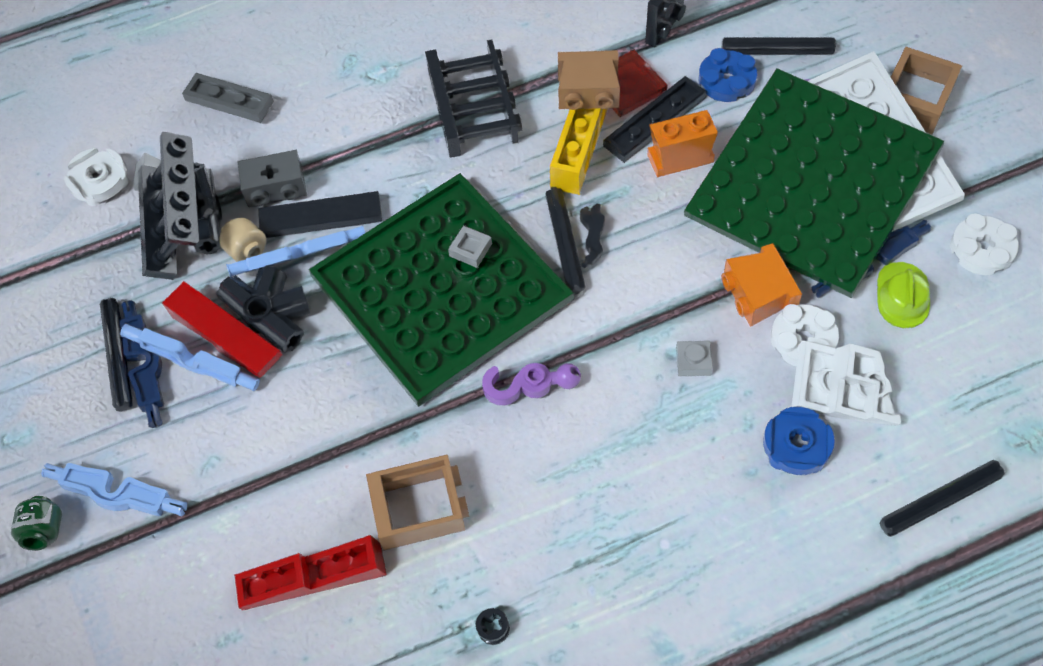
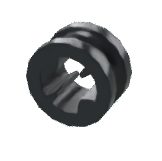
(496, 637)

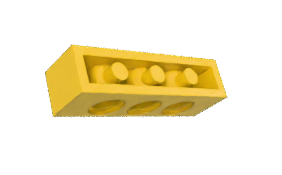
(576, 149)

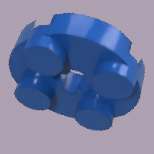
(732, 62)
(793, 459)

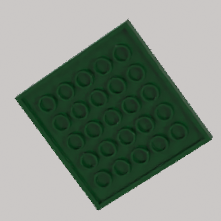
(814, 180)
(428, 311)

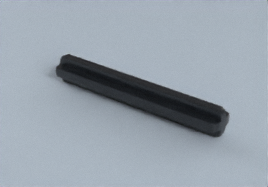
(780, 45)
(565, 240)
(115, 357)
(941, 498)

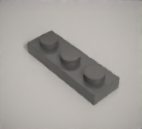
(228, 97)

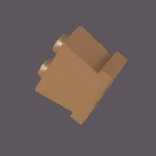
(588, 80)

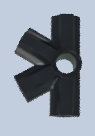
(208, 210)
(269, 297)

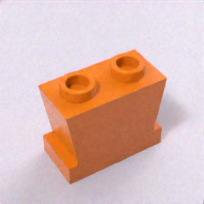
(682, 143)
(760, 284)

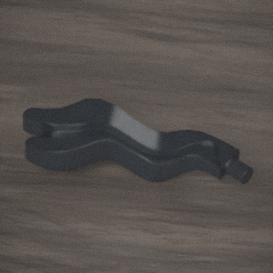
(594, 223)

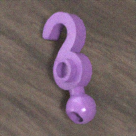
(532, 381)

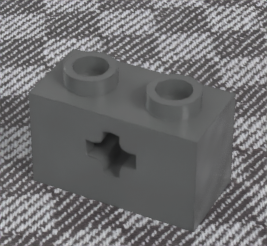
(272, 178)

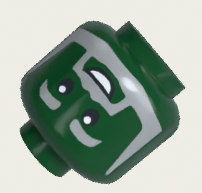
(36, 523)

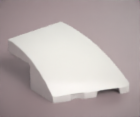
(843, 383)

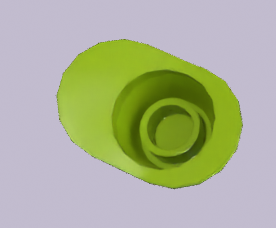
(903, 295)

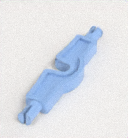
(290, 253)
(201, 363)
(130, 494)

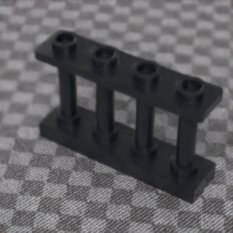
(450, 113)
(167, 206)

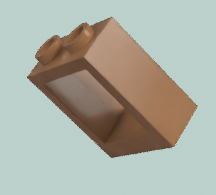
(933, 69)
(408, 475)

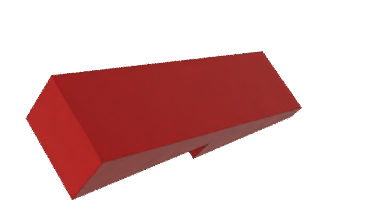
(221, 329)
(311, 574)

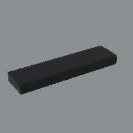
(636, 132)
(320, 214)

